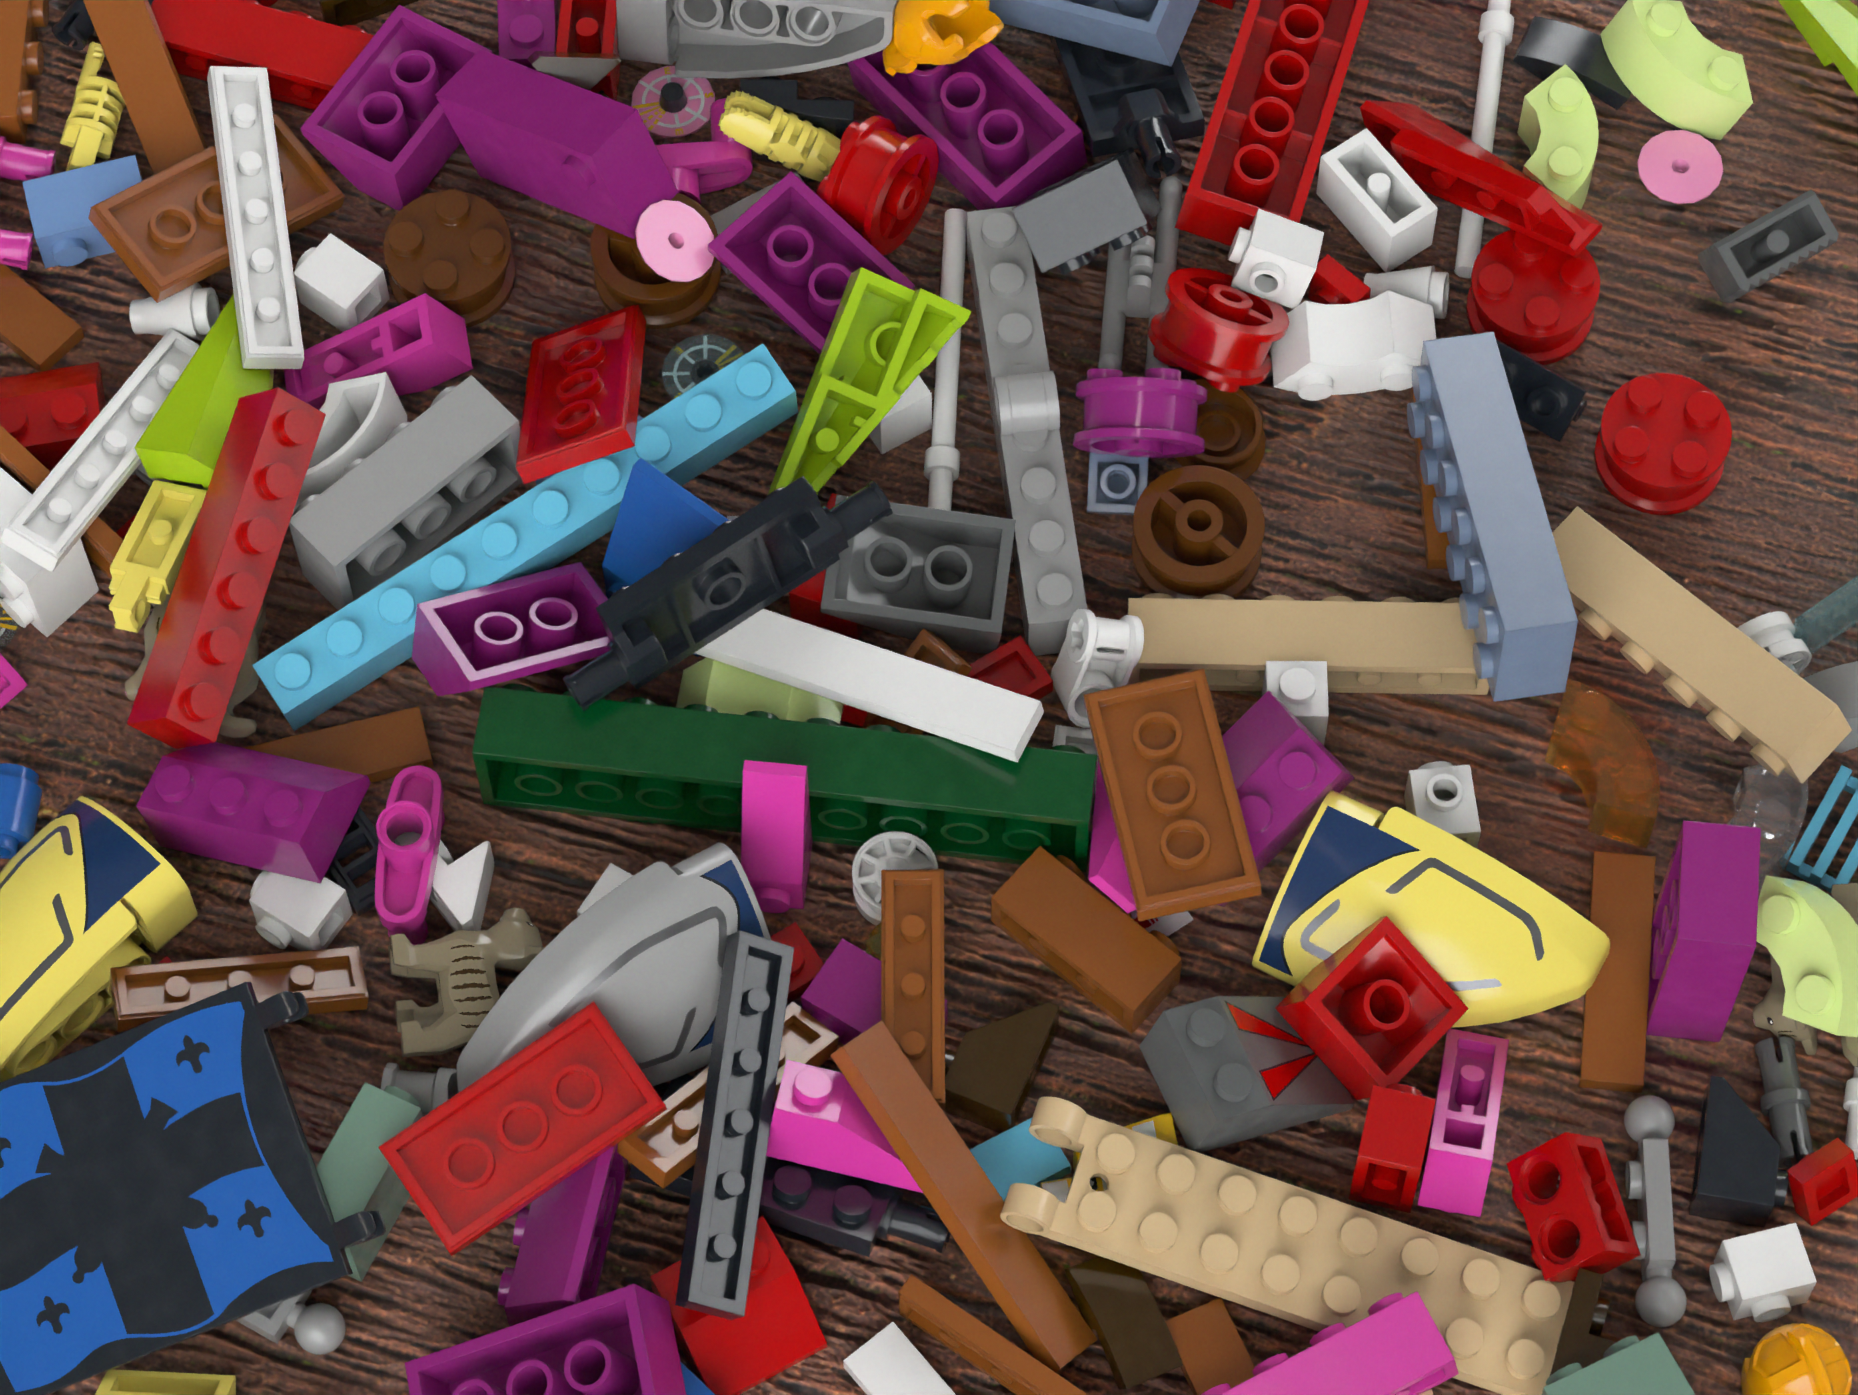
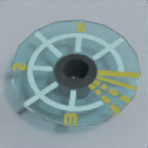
(695, 361)

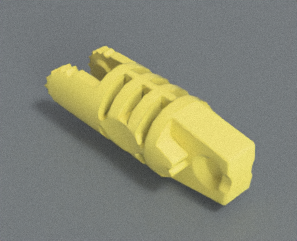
(94, 114)
(779, 135)

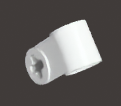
(1095, 658)

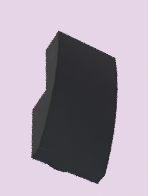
(1553, 43)
(823, 112)

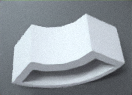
(1352, 346)
(355, 425)

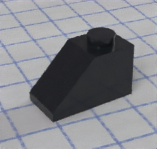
(1734, 1161)

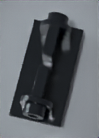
(1540, 394)

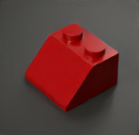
(51, 408)
(1372, 1009)
(750, 1349)

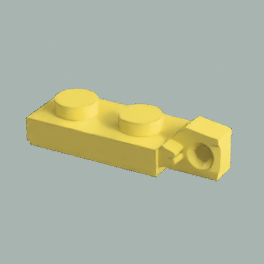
(153, 552)

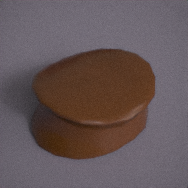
(1231, 432)

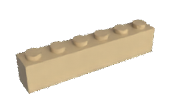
(1366, 644)
(1696, 651)

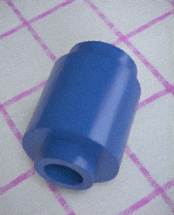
(18, 807)

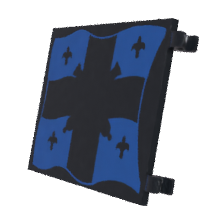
(157, 1193)

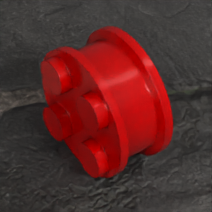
(881, 181)
(1533, 296)
(1216, 329)
(1662, 443)

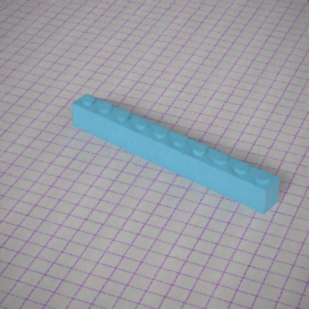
(525, 535)

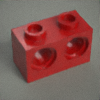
(1582, 1205)

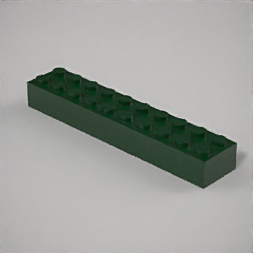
(689, 764)

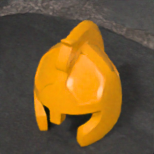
(938, 32)
(1796, 1362)

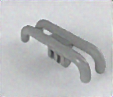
(1138, 279)

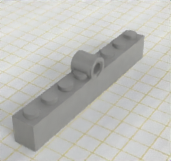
(1025, 427)

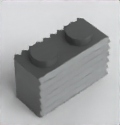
(1768, 247)

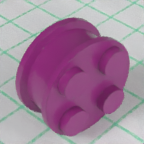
(1140, 414)

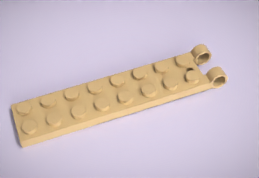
(1286, 1248)

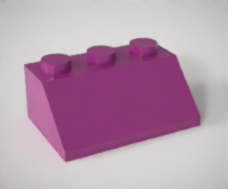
(383, 112)
(798, 257)
(509, 630)
(1278, 775)
(252, 808)
(564, 1241)

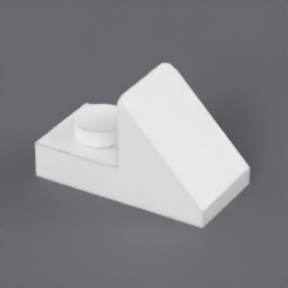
(460, 885)

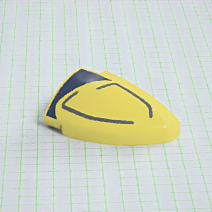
(69, 913)
(1472, 918)

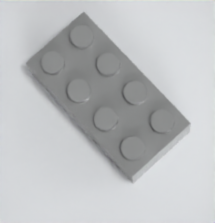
(408, 494)

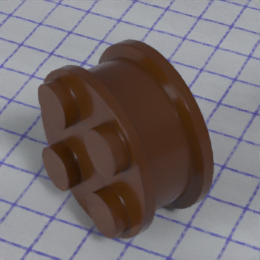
(452, 251)
(627, 280)
(1197, 534)

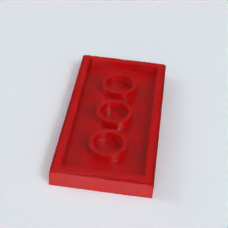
(582, 394)
(522, 1128)

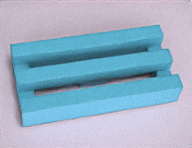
(1816, 875)

